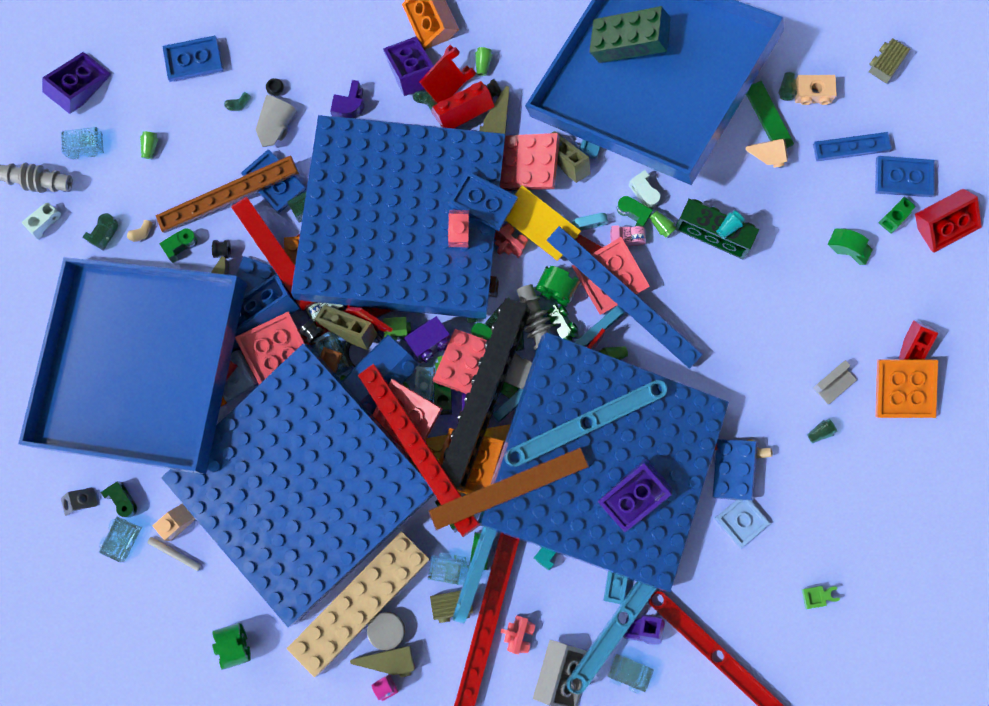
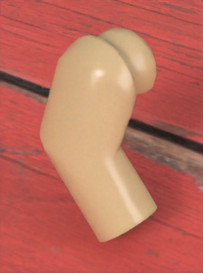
(141, 233)
(763, 452)

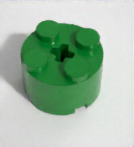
(557, 285)
(231, 646)

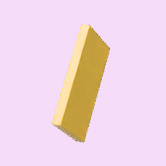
(538, 221)

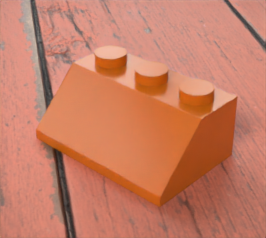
(430, 21)

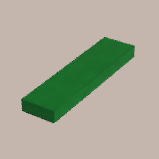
(768, 113)

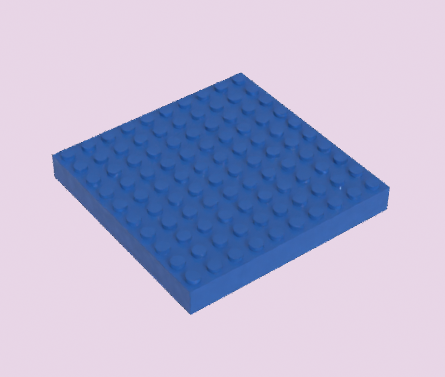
(664, 104)
(382, 218)
(134, 364)
(301, 485)
(565, 515)

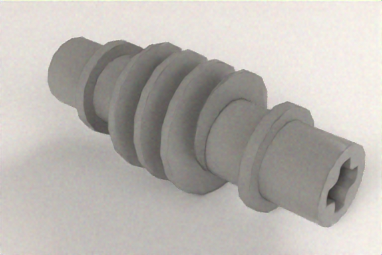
(35, 178)
(536, 322)

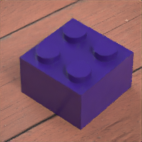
(428, 340)

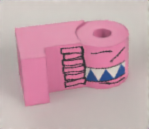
(631, 235)

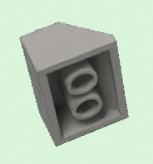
(556, 668)

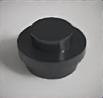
(274, 87)

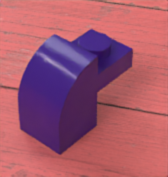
(348, 106)
(646, 629)

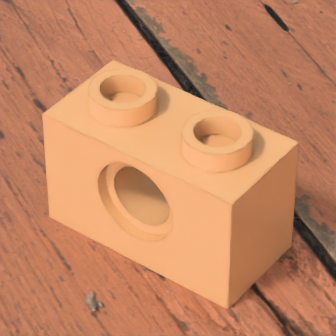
(822, 83)

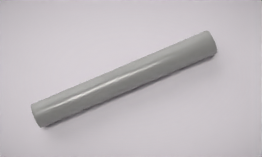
(174, 554)

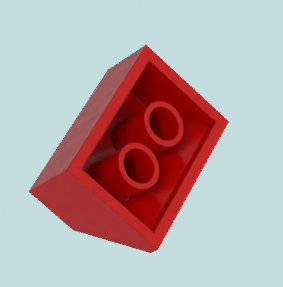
(463, 106)
(949, 219)

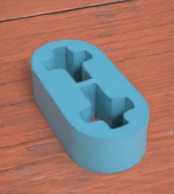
(590, 221)

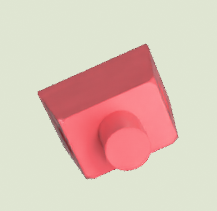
(458, 228)

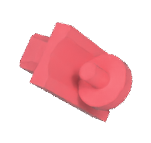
(508, 243)
(515, 634)

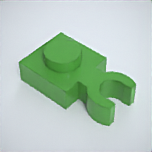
(816, 596)

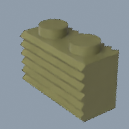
(889, 60)
(444, 606)

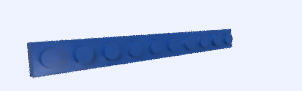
(624, 297)

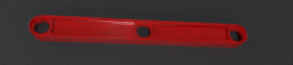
(706, 646)

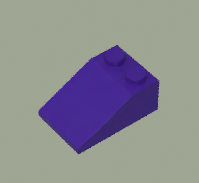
(408, 64)
(74, 82)
(635, 495)

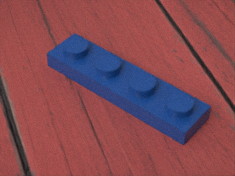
(851, 146)

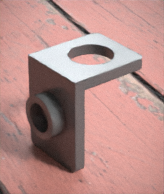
(78, 500)

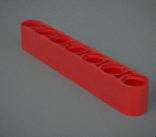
(267, 244)

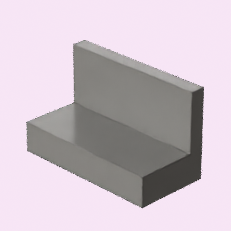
(835, 383)

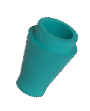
(730, 224)

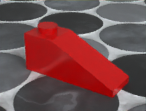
(917, 341)

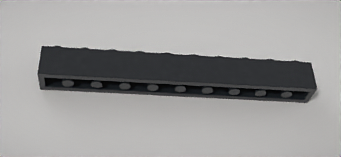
(484, 391)

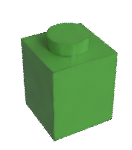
(400, 327)

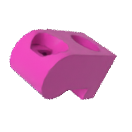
(384, 688)

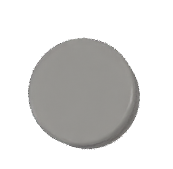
(386, 631)

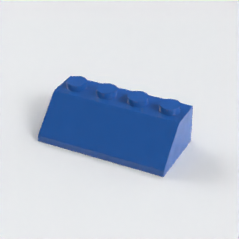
(264, 304)
(392, 363)

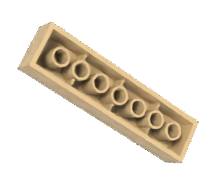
(358, 604)

